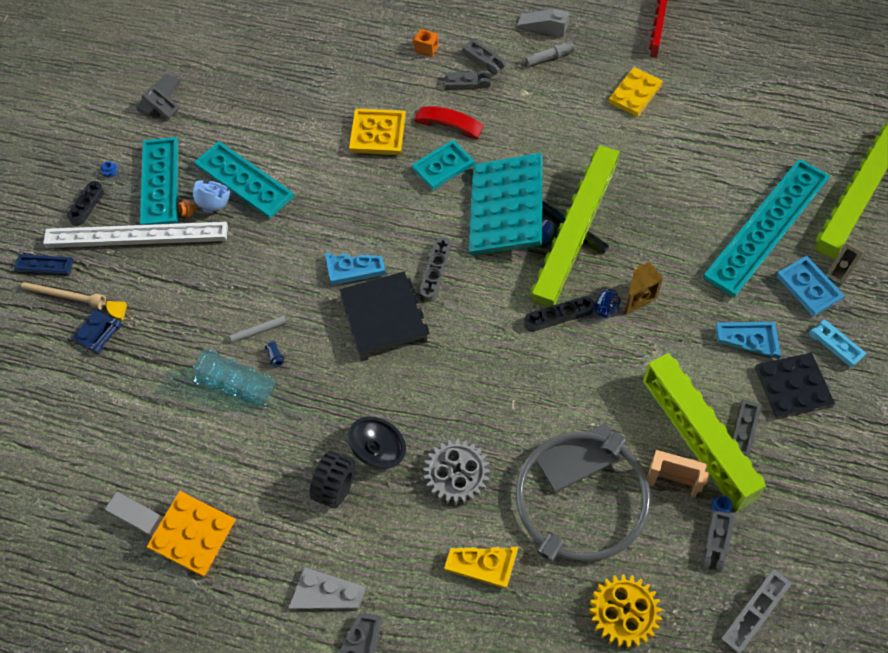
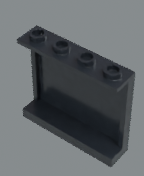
(383, 313)

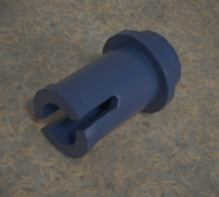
(276, 358)

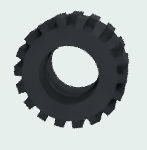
(332, 479)

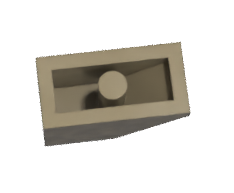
(845, 263)

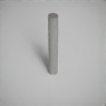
(257, 329)

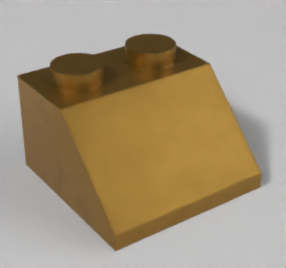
(643, 287)

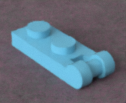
(837, 343)

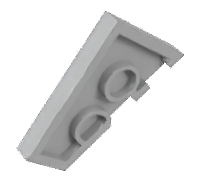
(326, 592)

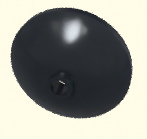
(376, 442)

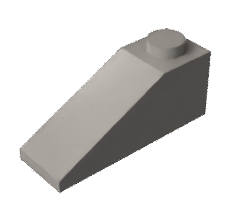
(549, 22)

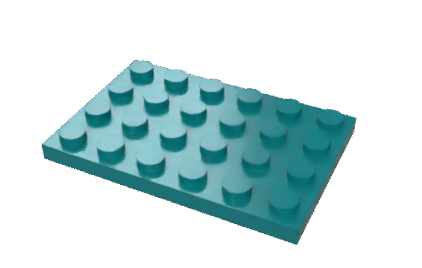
(506, 204)

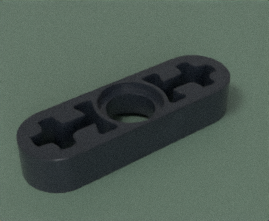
(86, 195)

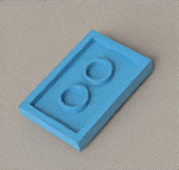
(810, 286)

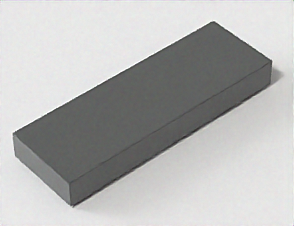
(167, 86)
(746, 425)

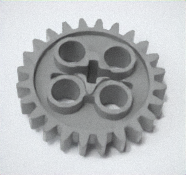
(446, 486)

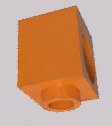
(425, 42)

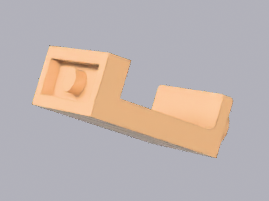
(679, 470)

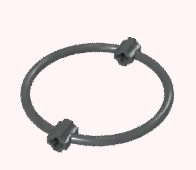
(552, 545)

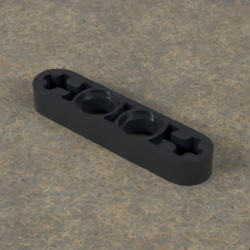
(560, 316)

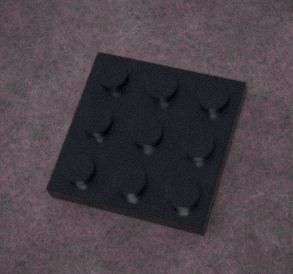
(794, 386)

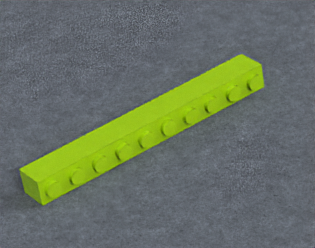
(856, 199)
(575, 227)

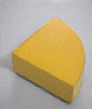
(116, 309)

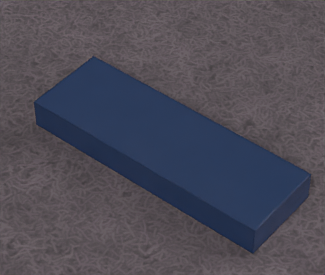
(44, 265)

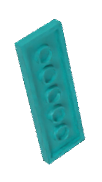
(244, 179)
(159, 181)

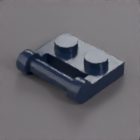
(93, 328)

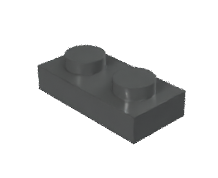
(160, 102)

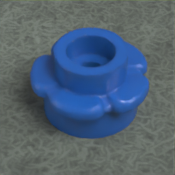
(109, 169)
(724, 500)

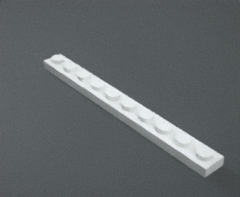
(135, 234)

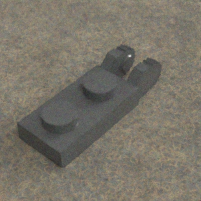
(484, 56)
(467, 80)
(718, 538)

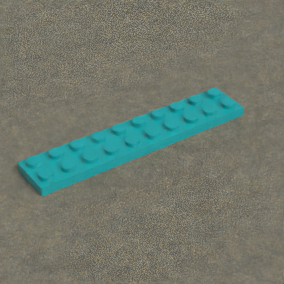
(766, 228)

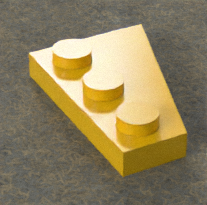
(483, 565)

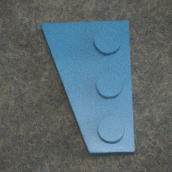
(349, 269)
(750, 336)

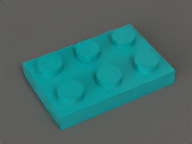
(443, 164)

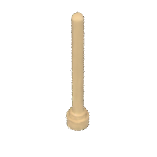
(96, 301)

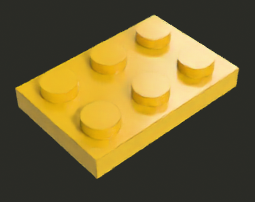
(635, 91)

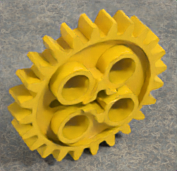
(616, 628)

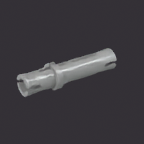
(555, 51)

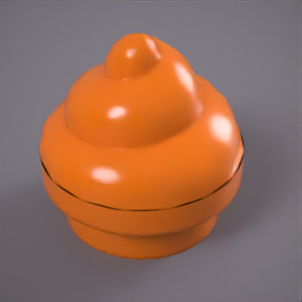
(186, 208)

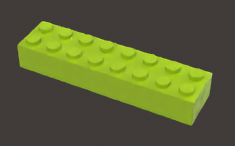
(703, 432)

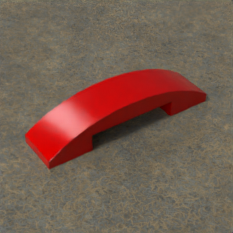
(450, 118)

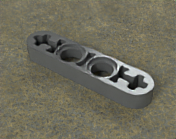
(435, 269)

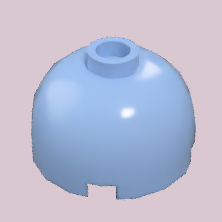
(210, 196)

